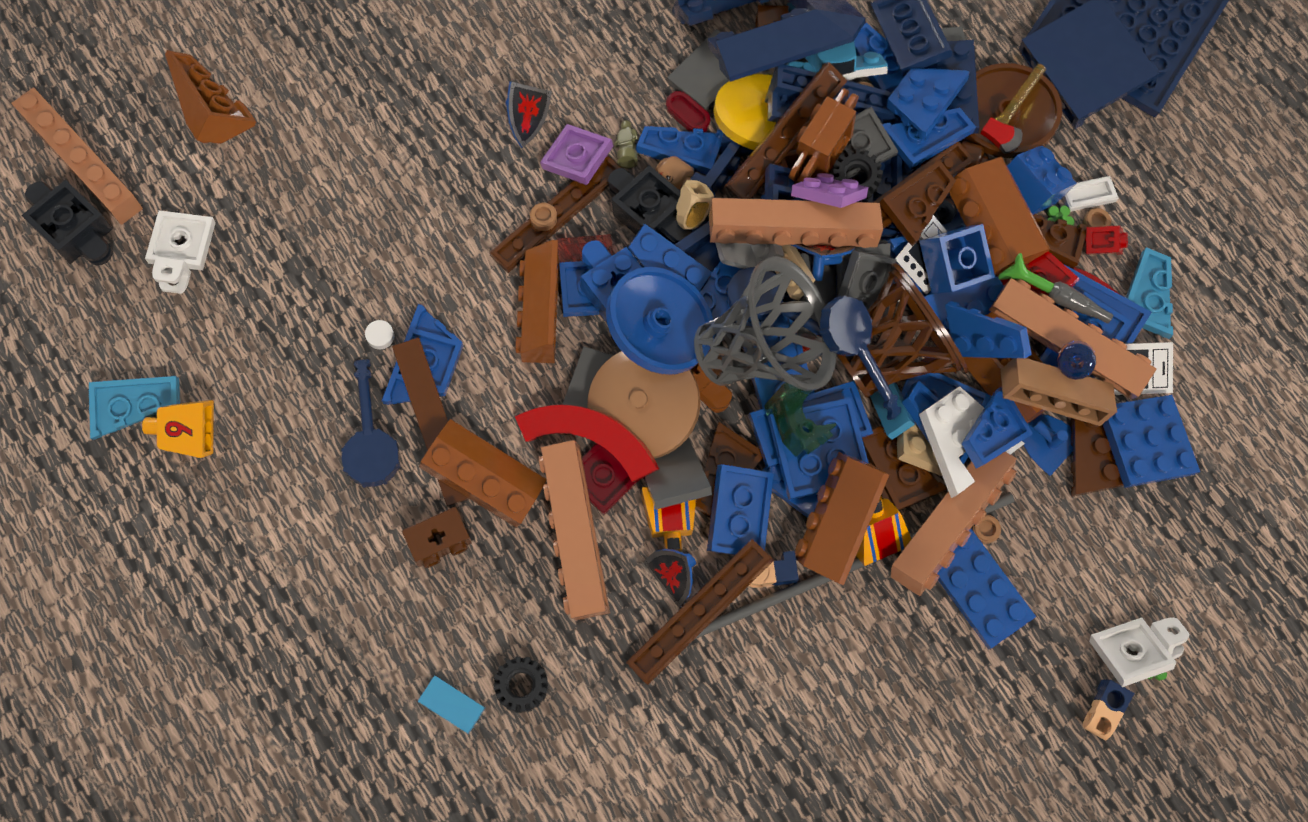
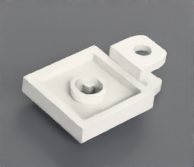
(174, 261)
(1155, 647)

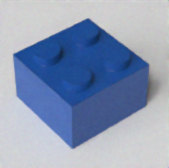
(1040, 178)
(957, 259)

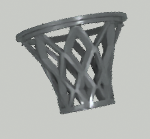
(751, 363)

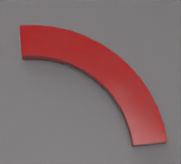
(594, 426)

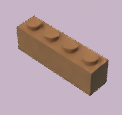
(1050, 390)

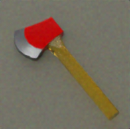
(997, 130)

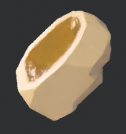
(693, 204)

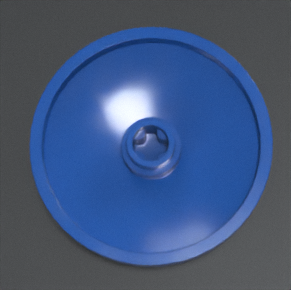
(656, 319)

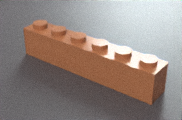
(77, 156)
(794, 223)
(1057, 327)
(950, 525)
(574, 531)

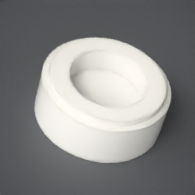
(379, 334)

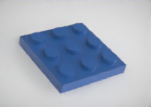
(1150, 442)
(808, 472)

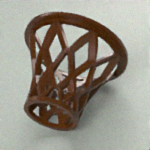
(890, 328)

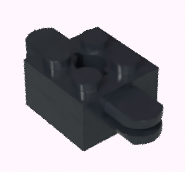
(650, 194)
(68, 222)

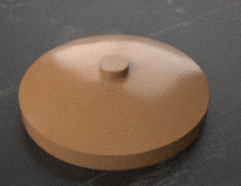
(650, 404)

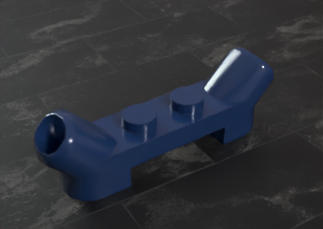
(727, 162)

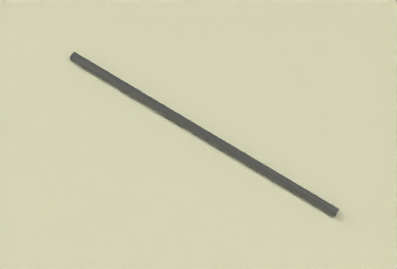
(805, 585)

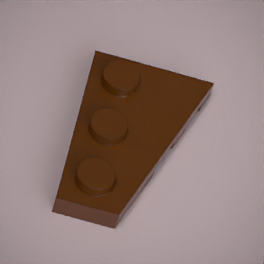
(917, 200)
(1063, 239)
(729, 450)
(1093, 459)
(906, 482)

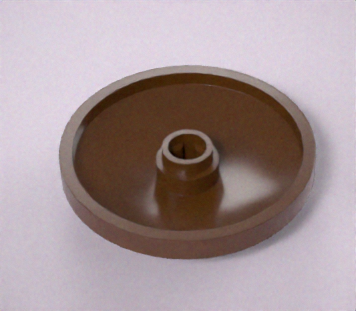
(1036, 117)

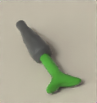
(1060, 292)

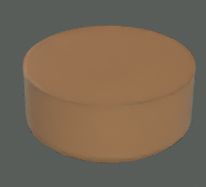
(543, 216)
(1096, 218)
(988, 530)

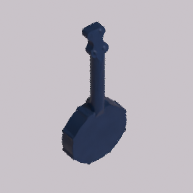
(740, 282)
(847, 332)
(369, 455)

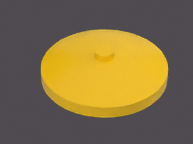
(742, 110)

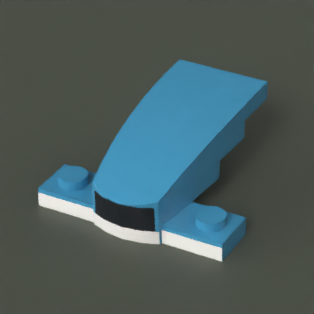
(844, 60)

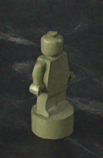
(627, 155)

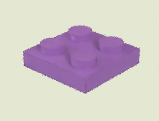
(576, 154)
(830, 191)

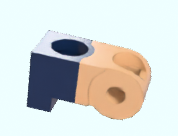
(779, 572)
(1107, 709)

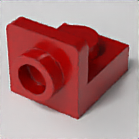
(1106, 240)

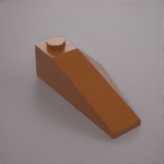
(204, 103)

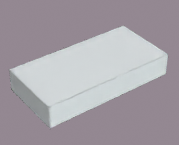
(1091, 194)

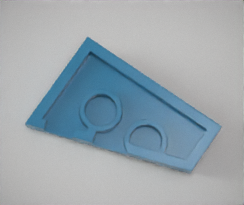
(1151, 290)
(127, 402)

